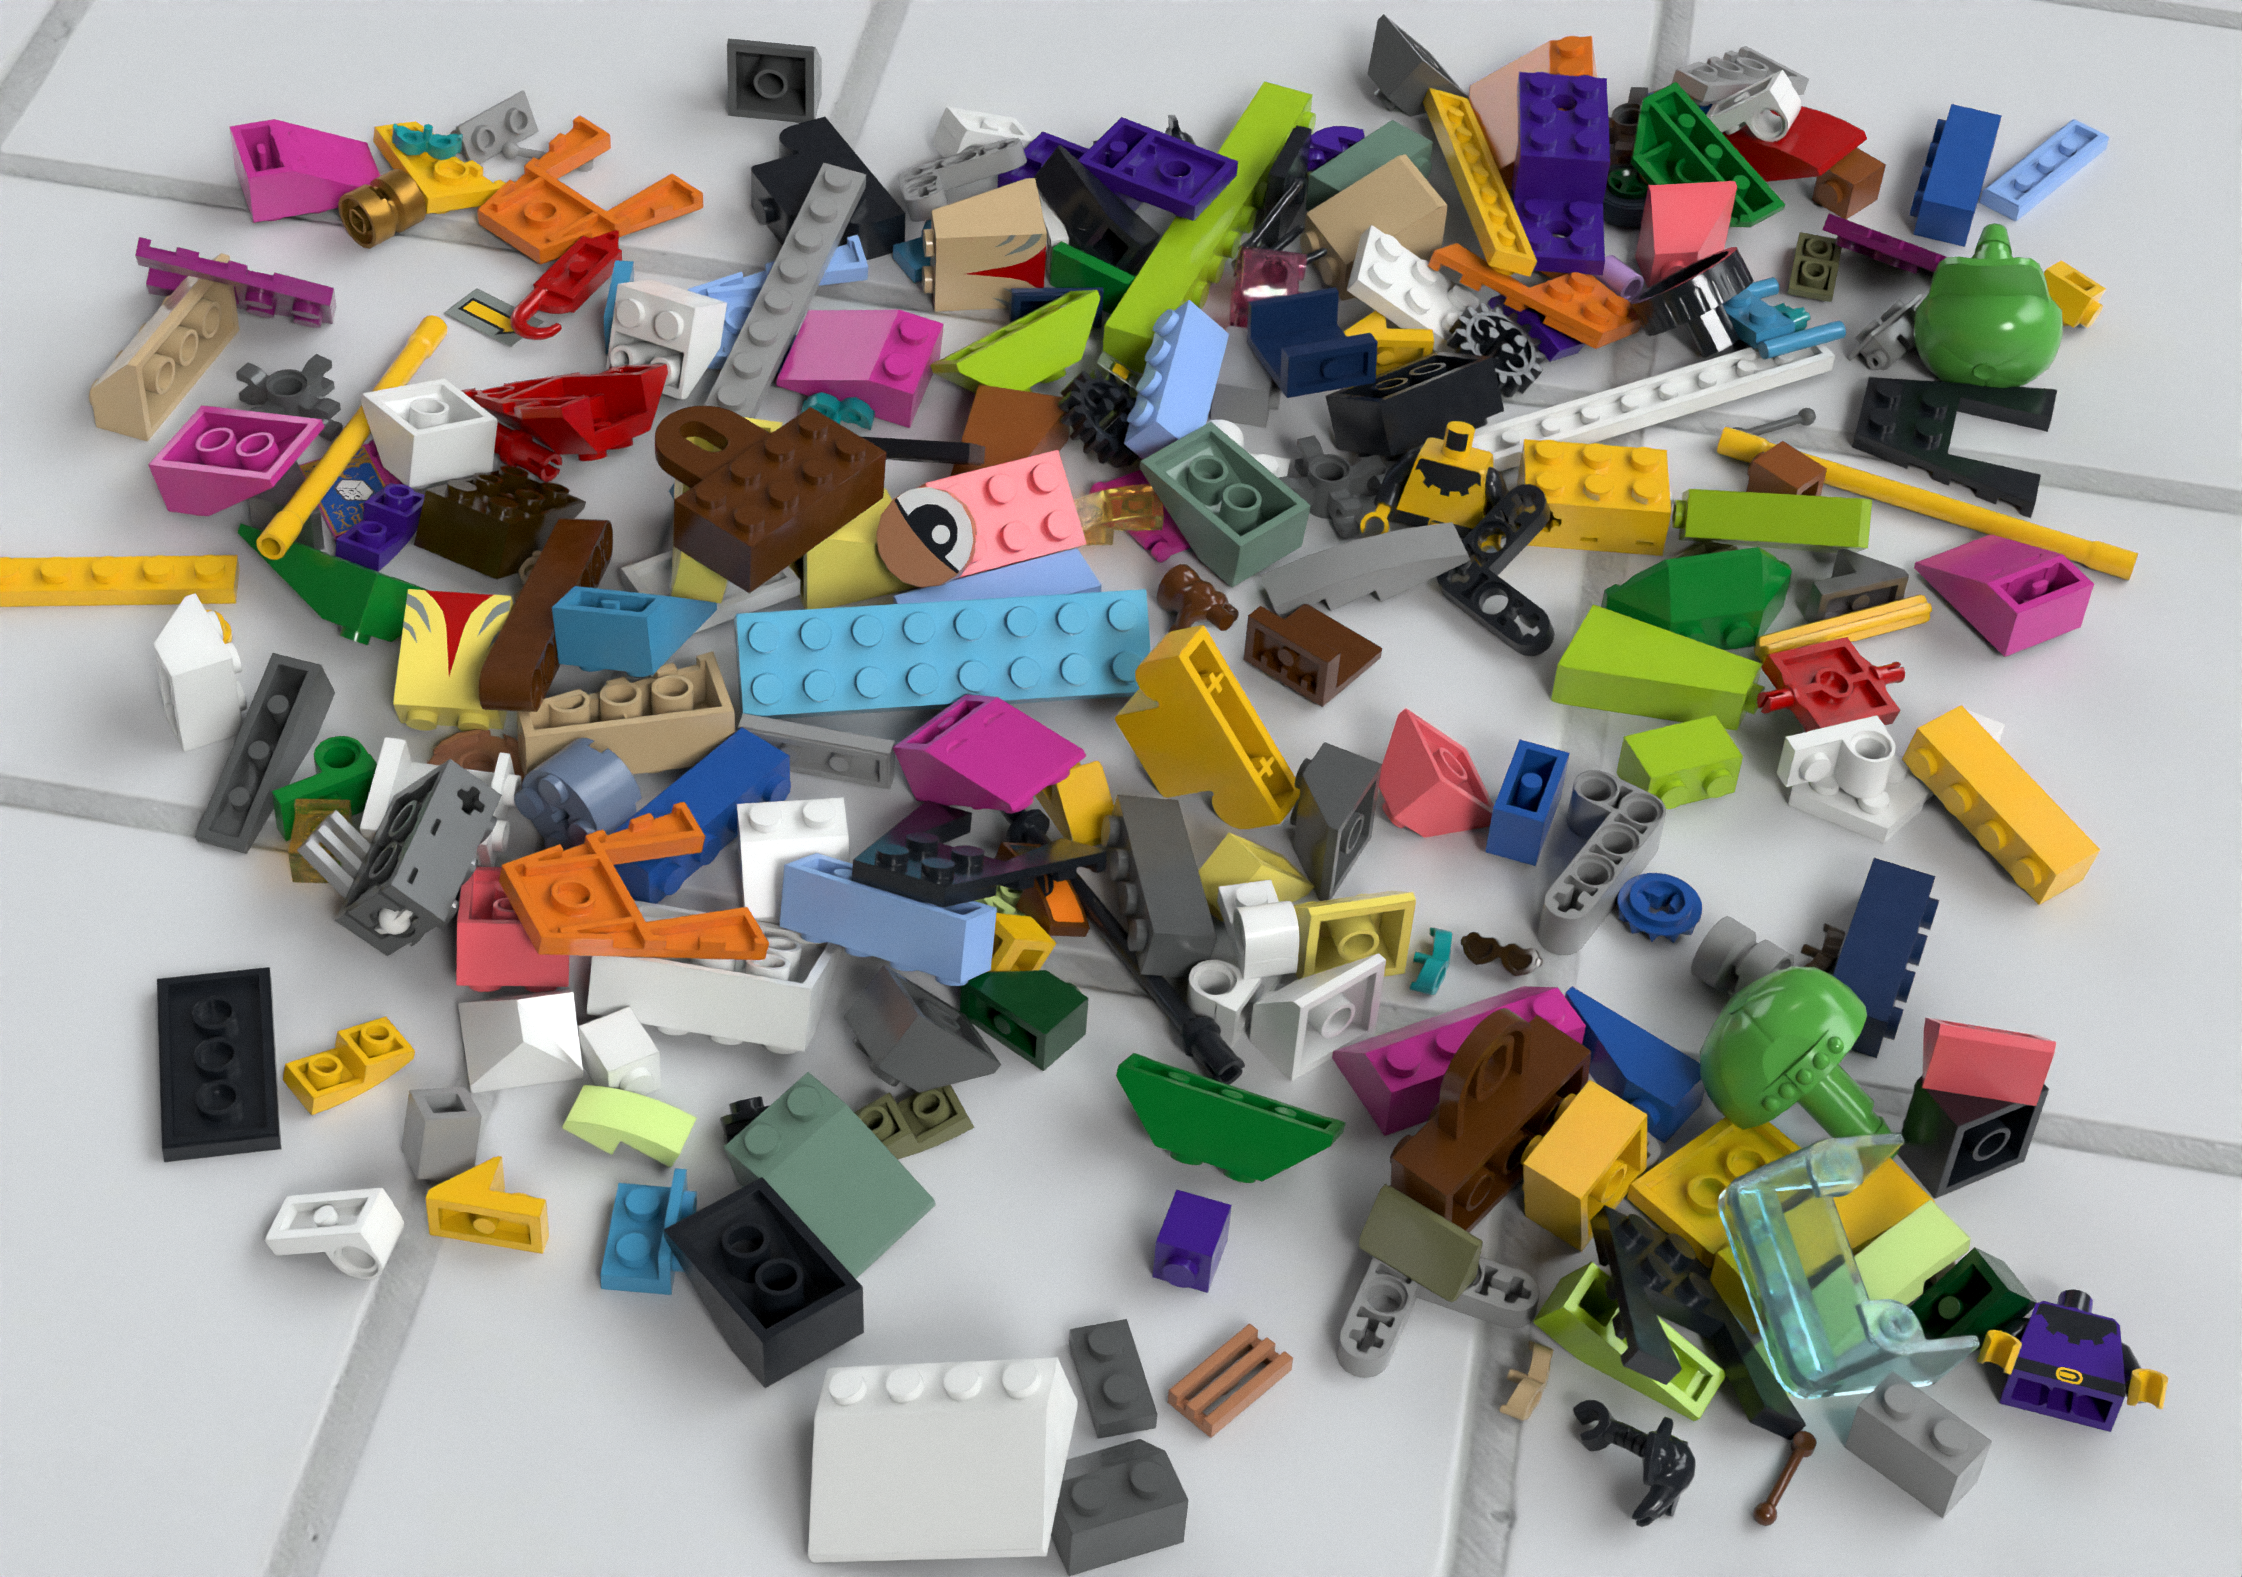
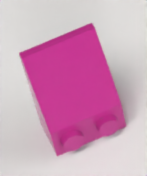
(865, 356)
(228, 457)

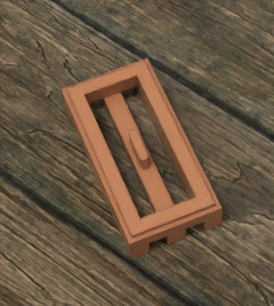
(1217, 1363)

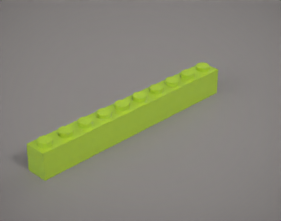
(1196, 251)

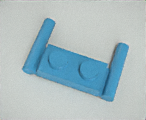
(1769, 329)

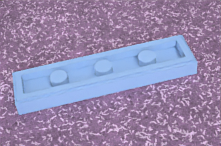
(2044, 170)

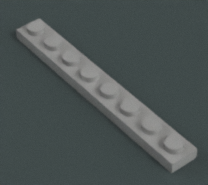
(787, 291)

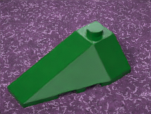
(341, 590)

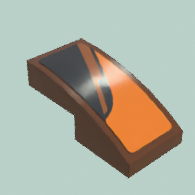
(1049, 902)

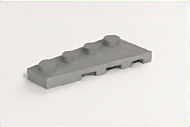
(1730, 75)

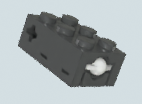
(420, 858)

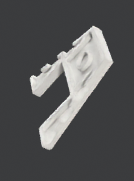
(1877, 816)

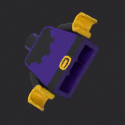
(2070, 1364)

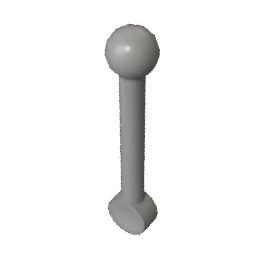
(512, 150)

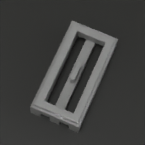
(343, 843)

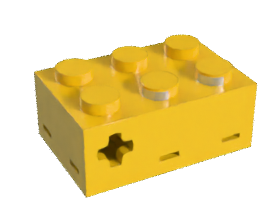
(1599, 495)

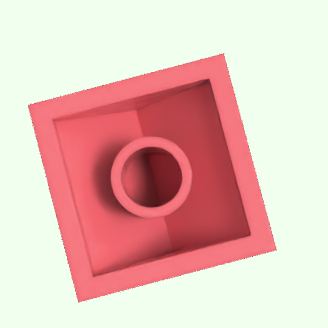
(1985, 1061)

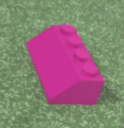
(1403, 1069)

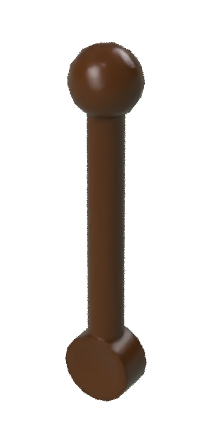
(1802, 1445)

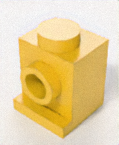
(2074, 294)
(1019, 944)

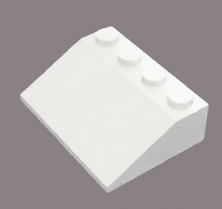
(729, 999)
(939, 1460)

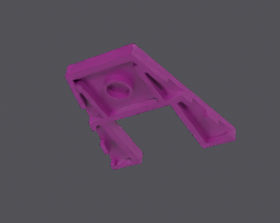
(1881, 246)
(254, 291)

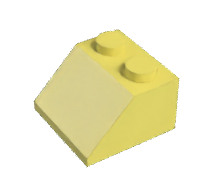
(1353, 929)

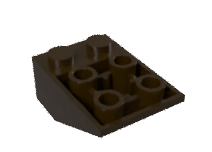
(493, 519)

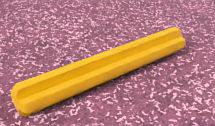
(1854, 625)

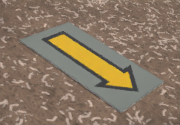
(488, 316)
(1119, 369)

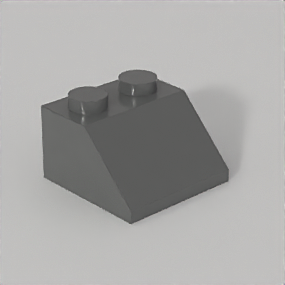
(773, 80)
(1333, 815)
(916, 1035)
(1118, 1506)

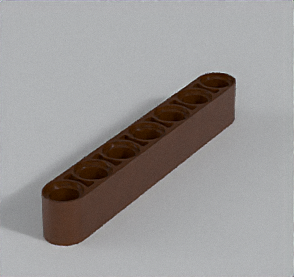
(526, 649)

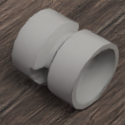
(1734, 958)

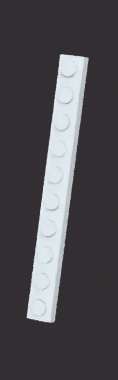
(1651, 401)

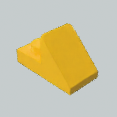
(1394, 345)
(1079, 803)
(479, 1210)

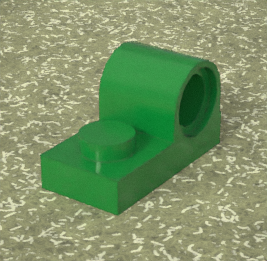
(342, 773)

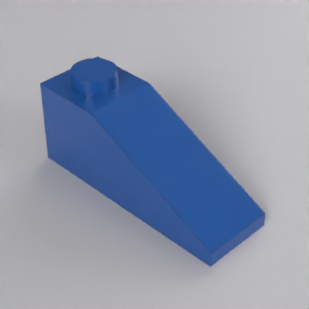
(1639, 1067)

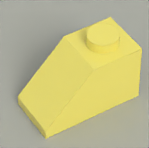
(1245, 862)

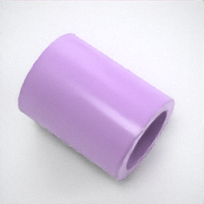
(1620, 278)

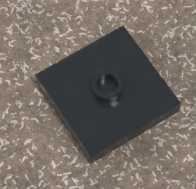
(1288, 168)

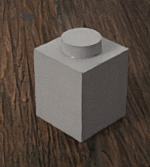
(440, 1132)

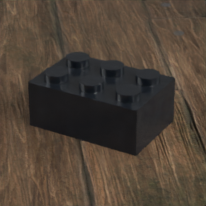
(1414, 404)

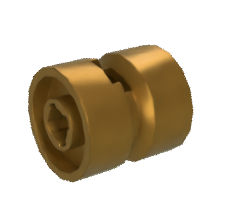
(382, 208)

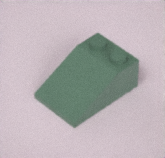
(1226, 503)
(830, 1173)

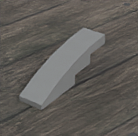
(1356, 568)

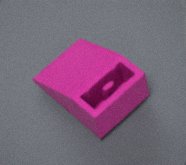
(296, 168)
(2010, 590)
(984, 756)

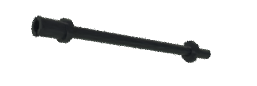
(1198, 1035)

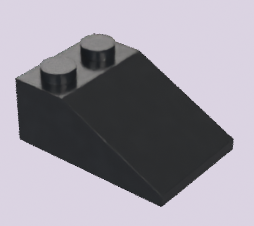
(767, 1281)

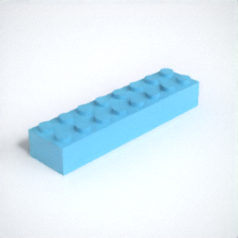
(940, 652)

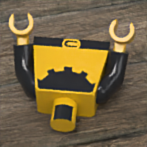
(1442, 485)

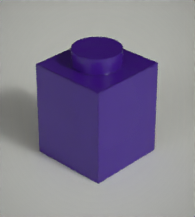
(1191, 1241)

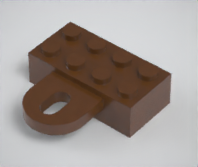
(764, 492)
(1489, 1109)

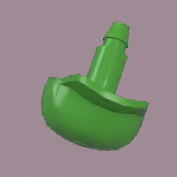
(1988, 317)
(1784, 1046)

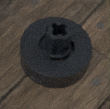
(1696, 299)

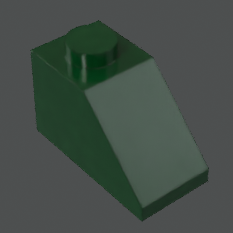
(1027, 1012)
(1972, 1299)

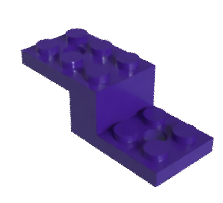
(1141, 167)
(1562, 169)

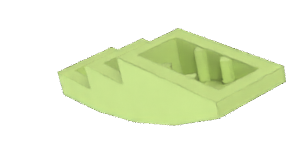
(1906, 1257)

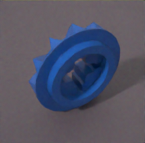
(1657, 891)

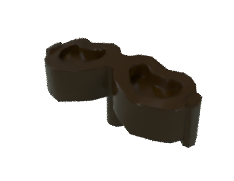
(1827, 956)
(1513, 957)

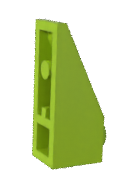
(1581, 1322)

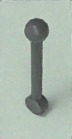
(1805, 417)

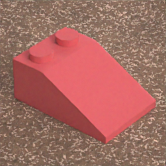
(494, 944)

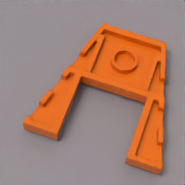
(549, 217)
(1570, 301)
(581, 906)

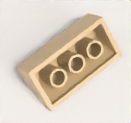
(166, 358)

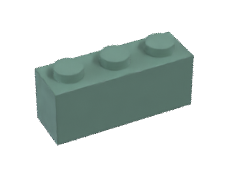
(1365, 157)

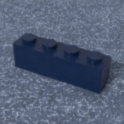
(1883, 943)

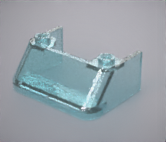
(1806, 1282)

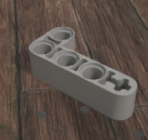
(1621, 837)

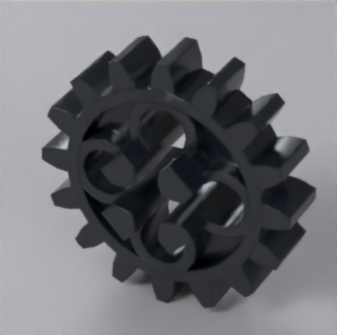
(1482, 331)
(1087, 403)

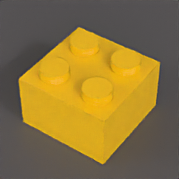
(1583, 1162)

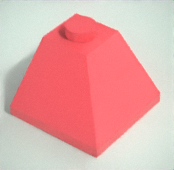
(1682, 226)
(1431, 781)

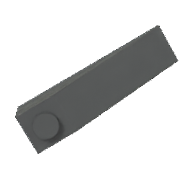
(267, 751)

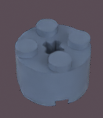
(578, 794)

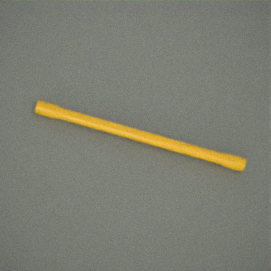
(288, 523)
(2093, 554)

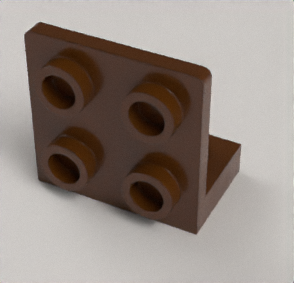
(1308, 651)

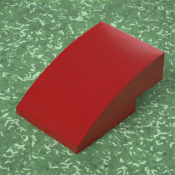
(1806, 151)

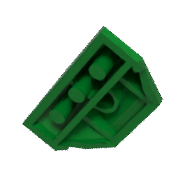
(1684, 146)
(1707, 597)
(1222, 1123)

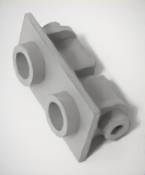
(496, 126)
(1890, 340)

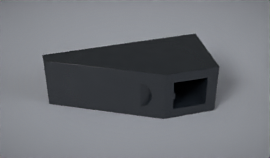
(1093, 213)

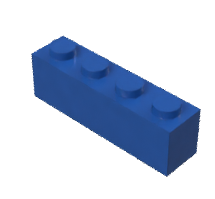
(1954, 174)
(732, 774)

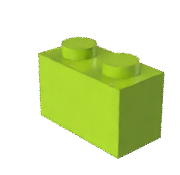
(1682, 761)

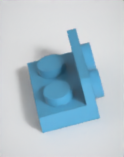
(636, 1248)

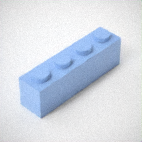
(1176, 379)
(1047, 575)
(870, 921)

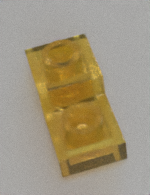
(1118, 509)

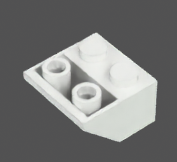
(666, 327)
(198, 677)

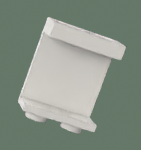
(397, 772)

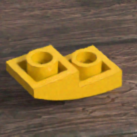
(359, 1061)

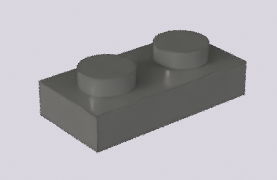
(1112, 1378)

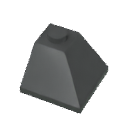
(1405, 70)

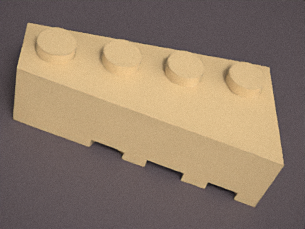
(646, 723)

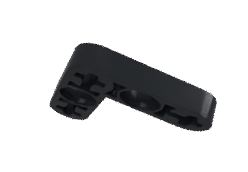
(1485, 581)

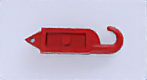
(567, 283)

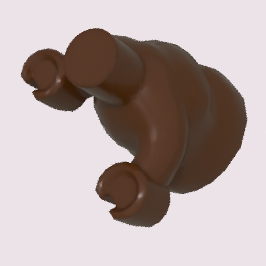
(1194, 600)

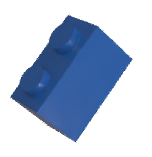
(1527, 802)

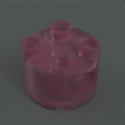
(1262, 276)

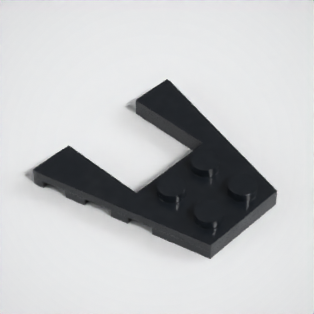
(1915, 425)
(921, 867)
(1663, 1278)

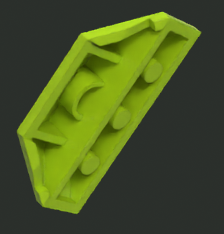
(1028, 349)

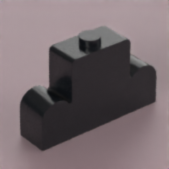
(784, 183)

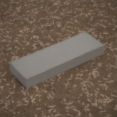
(828, 751)

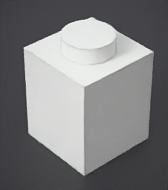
(620, 1053)

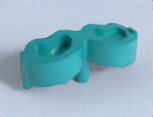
(436, 145)
(1797, 315)
(848, 410)
(1435, 965)

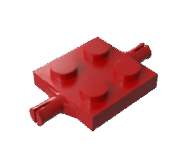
(1829, 685)

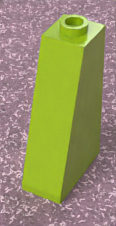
(1773, 520)
(1653, 673)

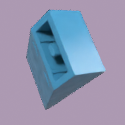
(624, 628)

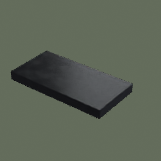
(217, 1064)

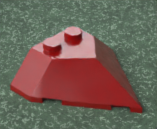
(580, 410)

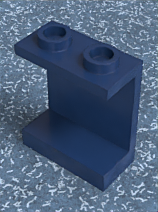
(1305, 346)

